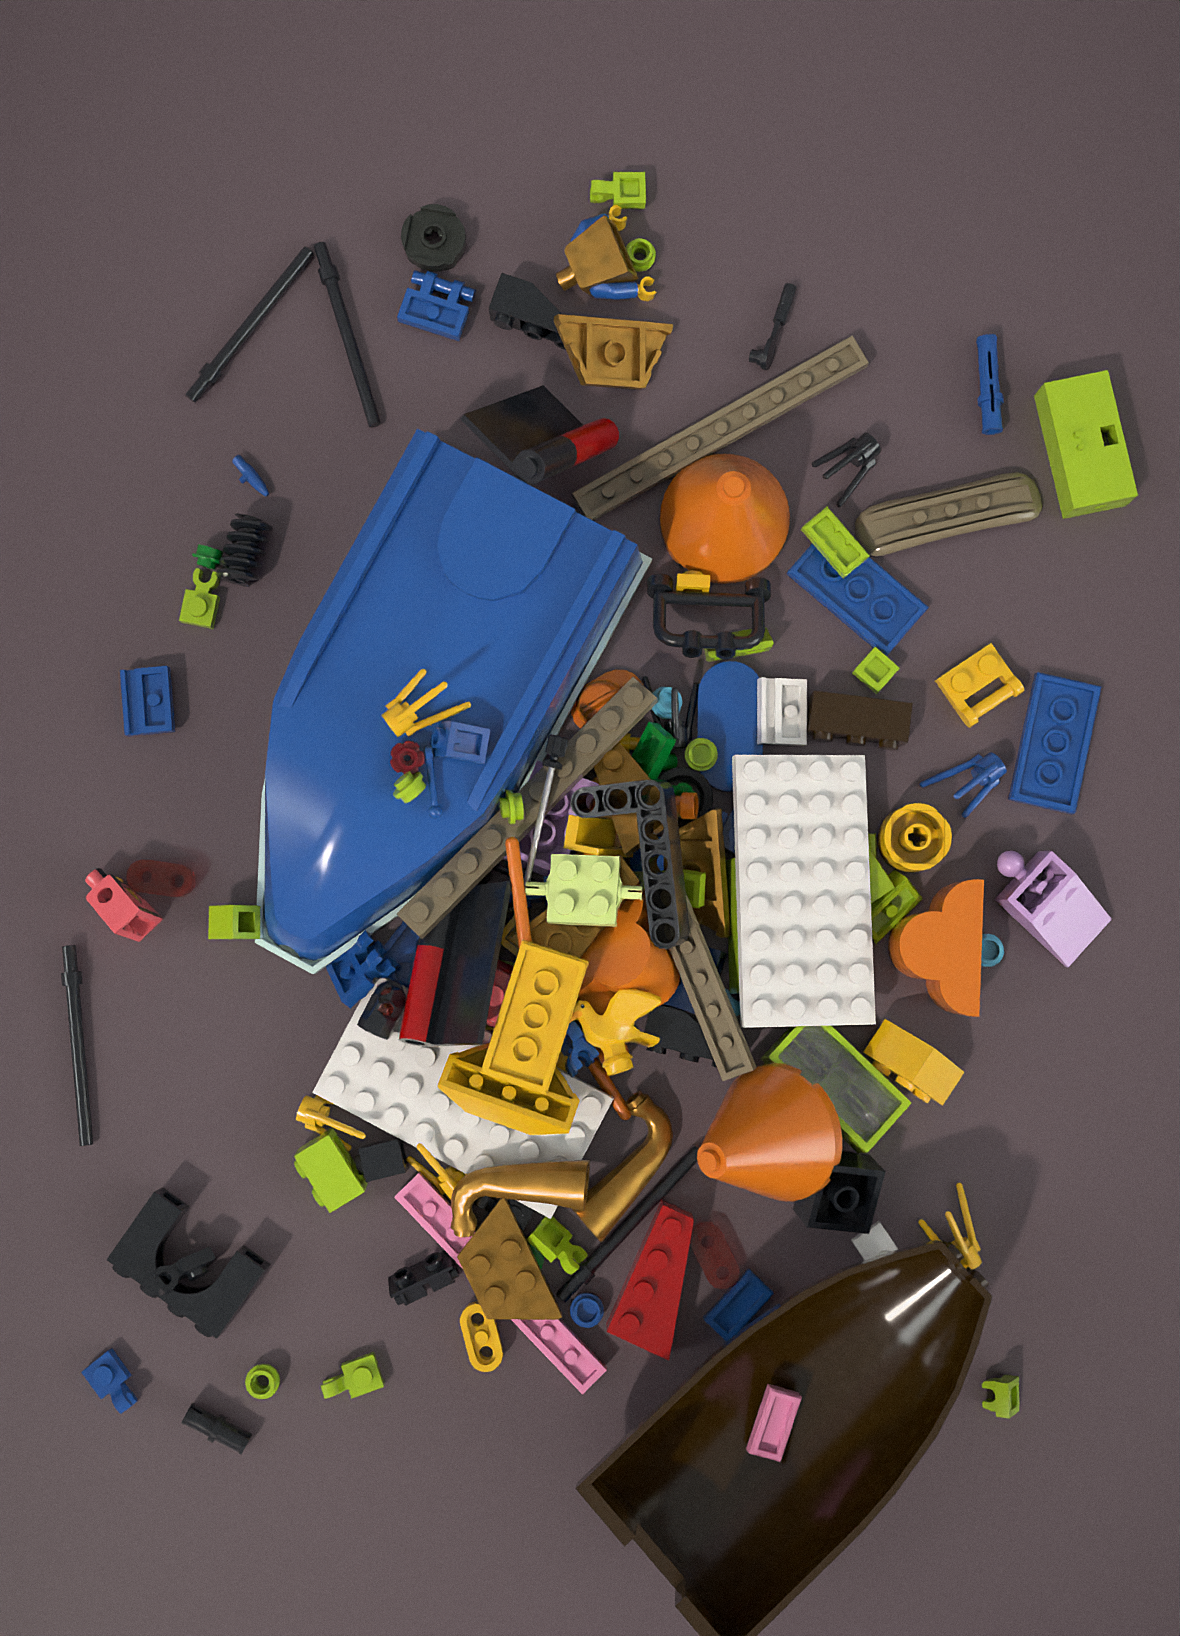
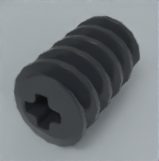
(243, 550)

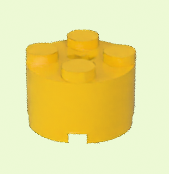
(927, 824)

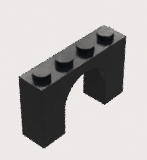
(143, 1252)

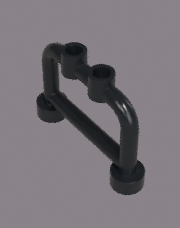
(692, 641)

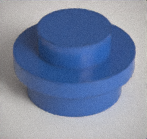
(586, 1310)

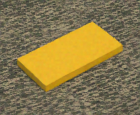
(534, 1016)

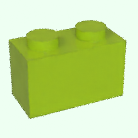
(329, 1170)

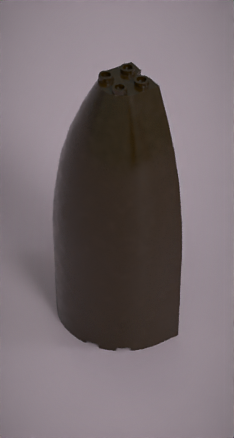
(877, 1373)

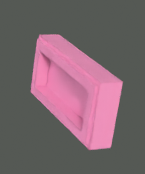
(773, 1423)

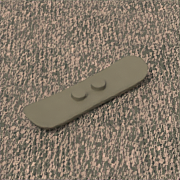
(947, 513)

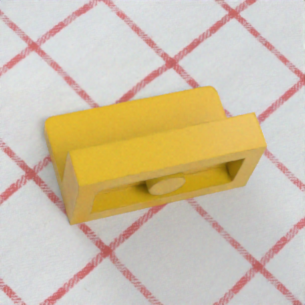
(591, 836)

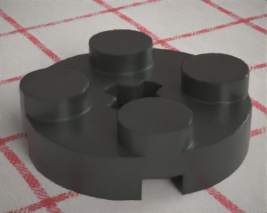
(433, 256)

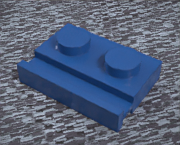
(147, 701)

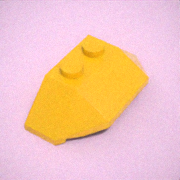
(507, 1102)

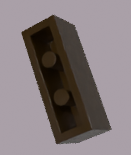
(858, 719)

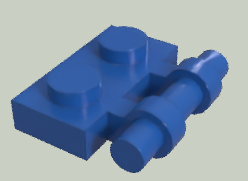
(433, 313)

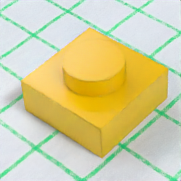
(692, 582)

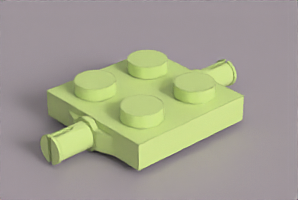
(584, 890)

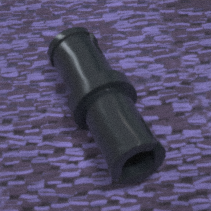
(216, 1428)

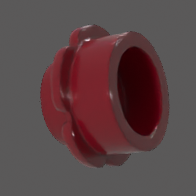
(407, 748)

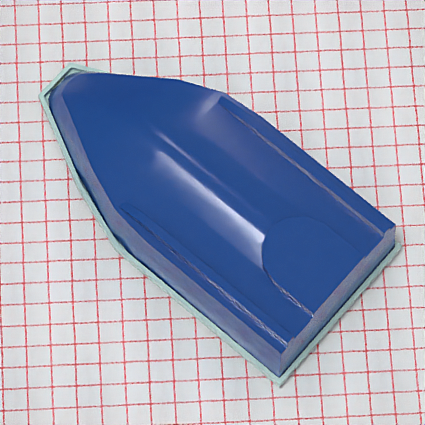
(480, 591)

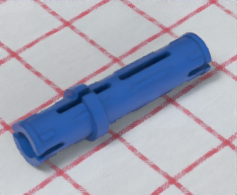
(990, 396)

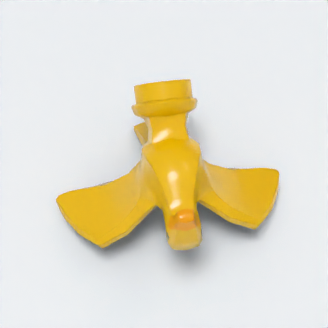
(617, 1027)

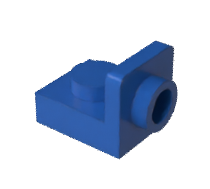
(460, 742)

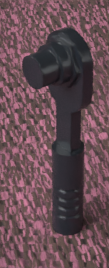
(764, 356)

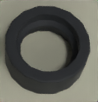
(699, 781)

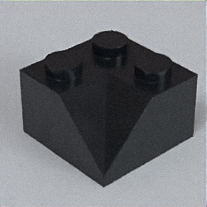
(849, 1197)

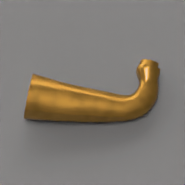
(547, 1182)
(620, 1187)

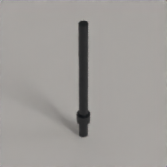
(329, 276)
(210, 372)
(71, 979)
(586, 1270)

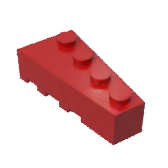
(652, 1290)

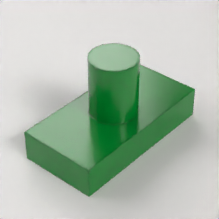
(654, 751)

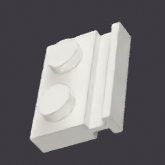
(782, 711)

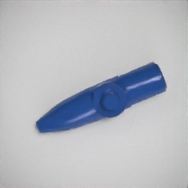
(250, 475)

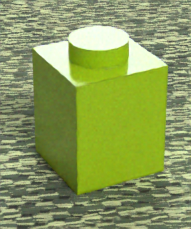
(234, 922)

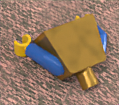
(601, 260)

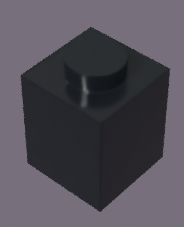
(382, 1159)

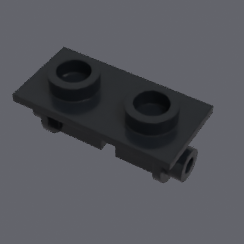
(408, 1282)

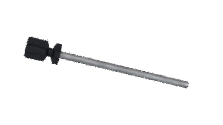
(556, 748)

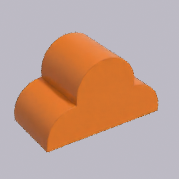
(945, 947)
(627, 959)

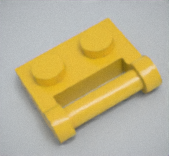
(974, 675)

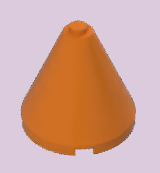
(724, 518)
(773, 1135)

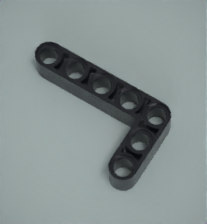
(651, 848)

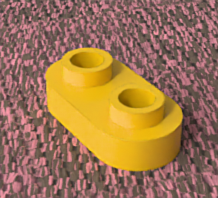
(481, 1335)

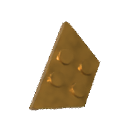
(612, 350)
(704, 852)
(506, 1271)

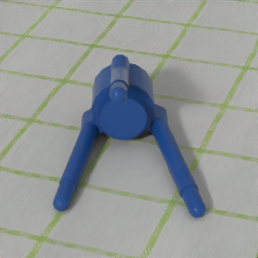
(986, 771)

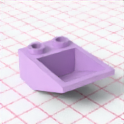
(1055, 909)

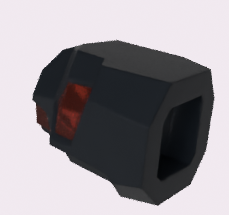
(383, 1009)

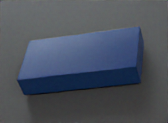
(738, 1305)

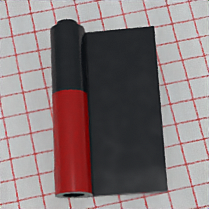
(539, 434)
(457, 972)

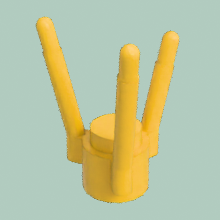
(401, 717)
(315, 1115)
(447, 1178)
(968, 1249)

